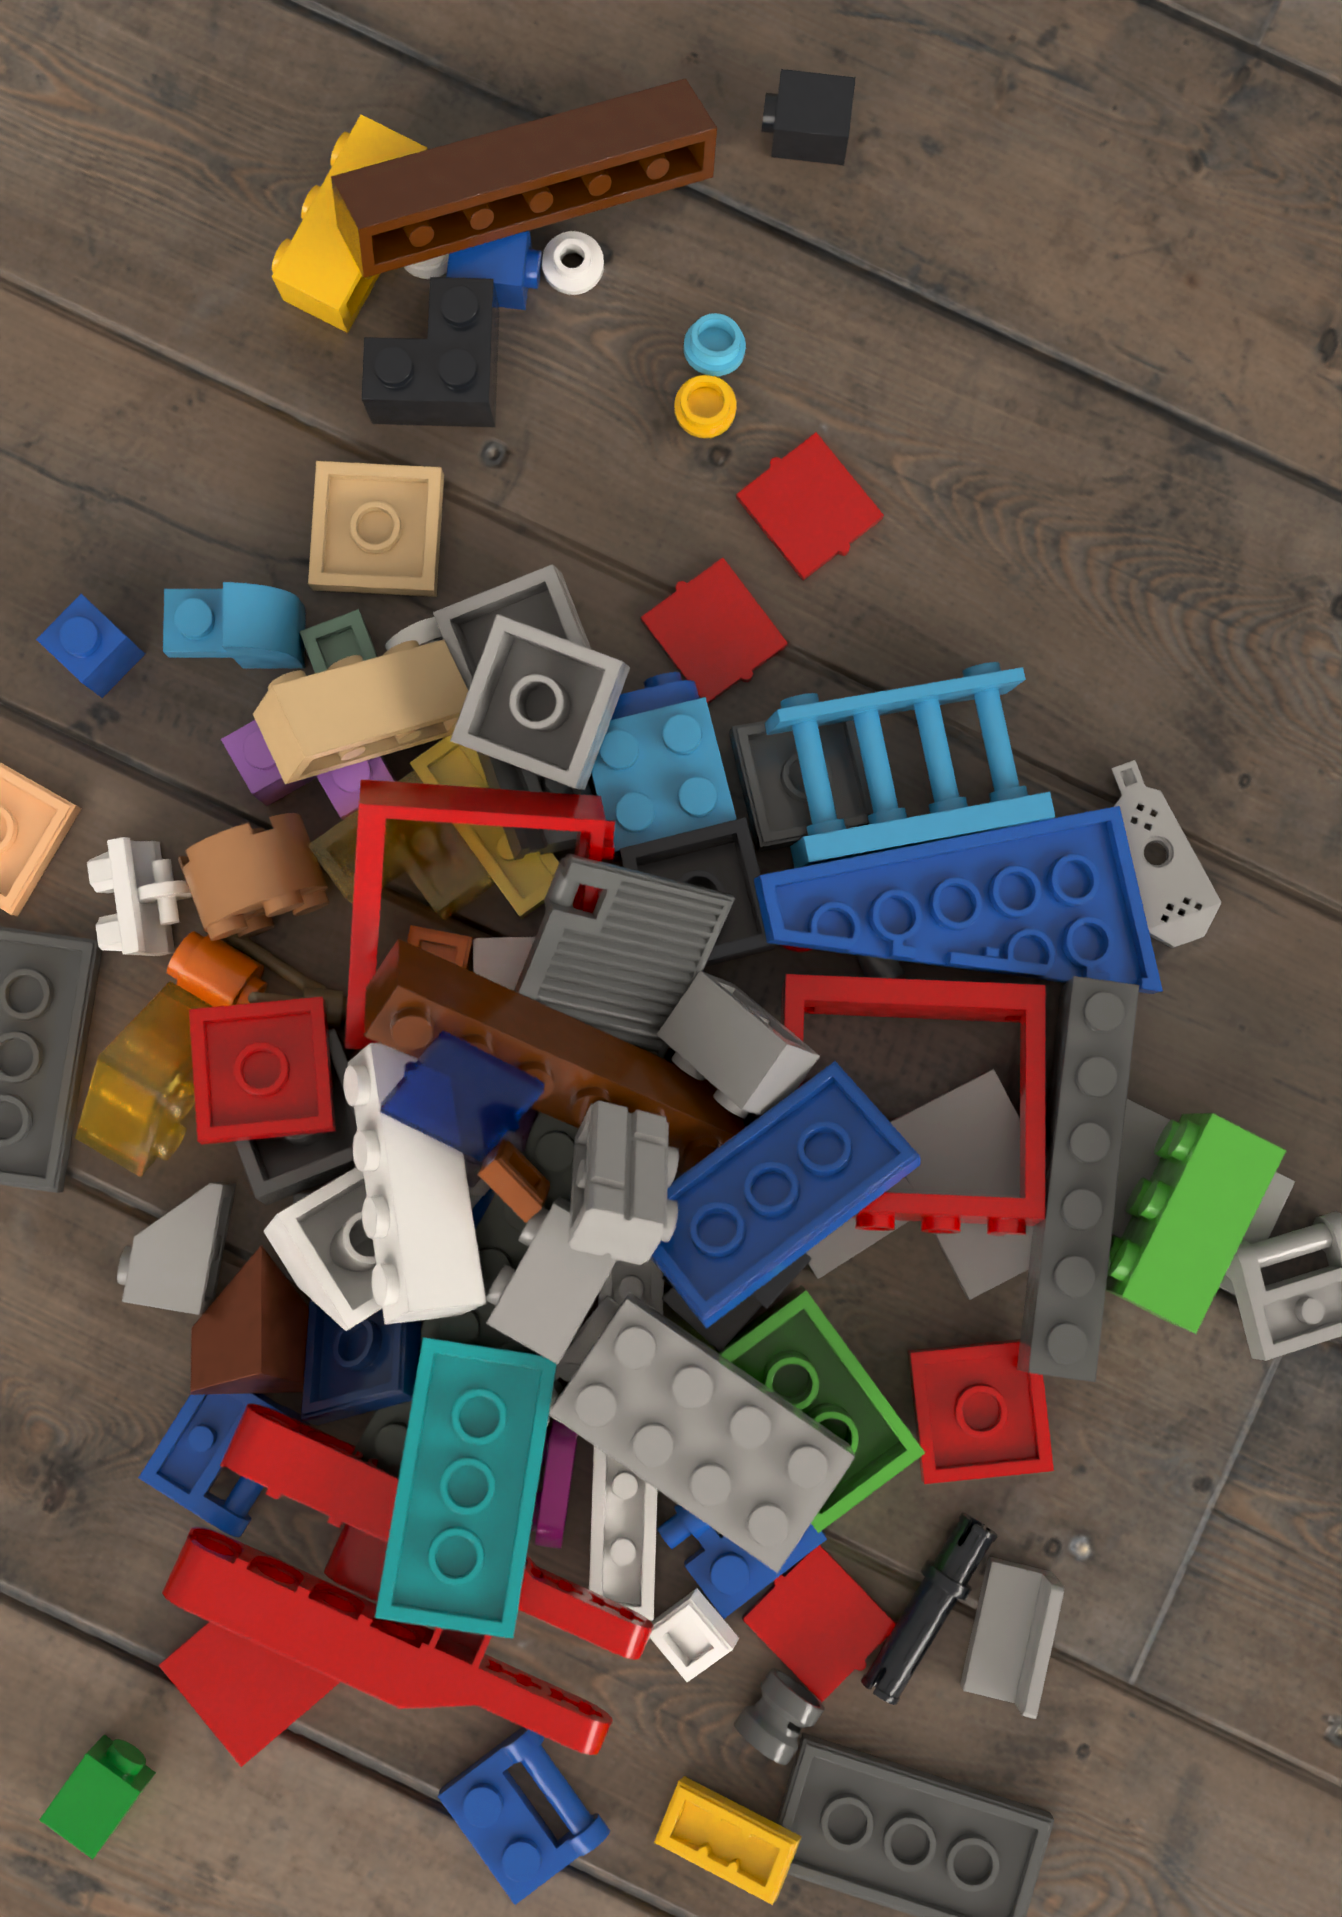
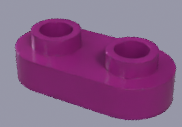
(553, 1501)

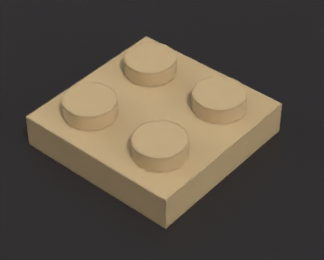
(376, 528)

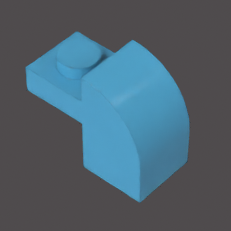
(238, 622)

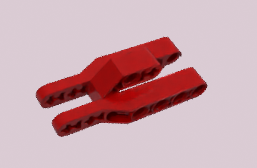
(339, 1629)

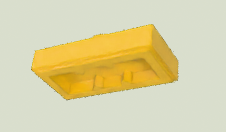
(728, 1839)

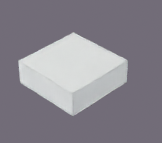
(692, 1635)

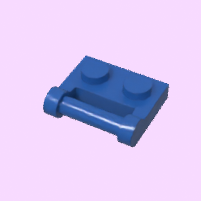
(191, 1456)
(508, 1827)

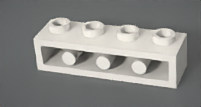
(413, 1204)

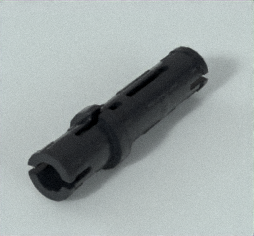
(942, 1586)

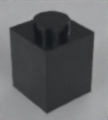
(810, 116)

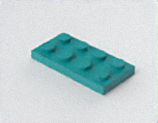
(467, 1488)

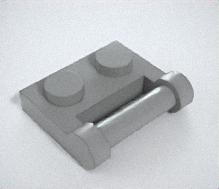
(1297, 1309)

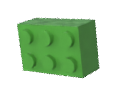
(1190, 1217)
(811, 1367)

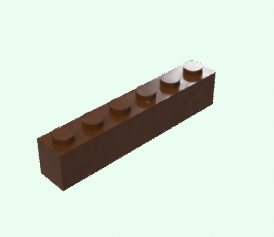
(524, 177)
(424, 994)

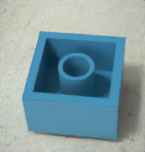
(662, 774)

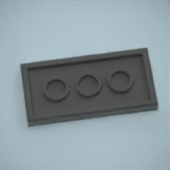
(44, 1035)
(909, 1835)

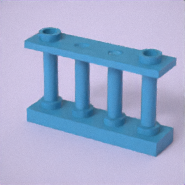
(889, 825)

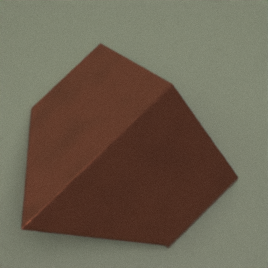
(251, 1335)

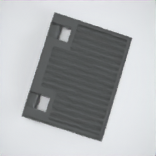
(629, 956)

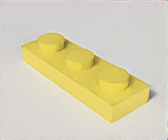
(520, 880)

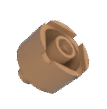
(252, 875)

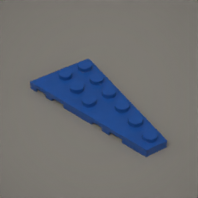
(1001, 901)

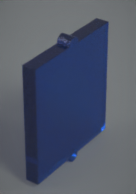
(461, 1096)

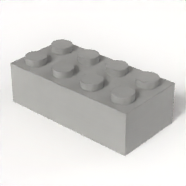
(703, 1432)

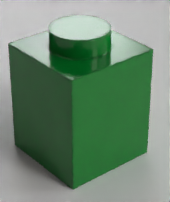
(98, 1794)

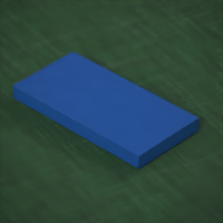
(778, 1191)

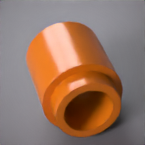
(215, 971)

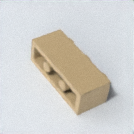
(361, 709)

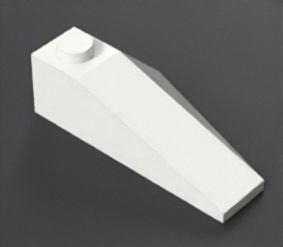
(328, 1248)

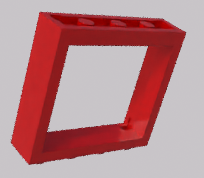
(452, 805)
(946, 1001)

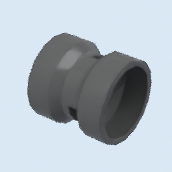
(779, 1716)

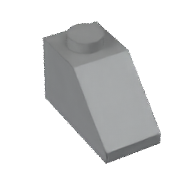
(180, 1255)

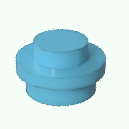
(714, 345)

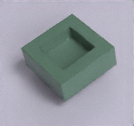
(337, 640)

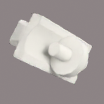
(143, 897)

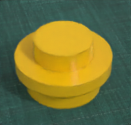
(705, 406)

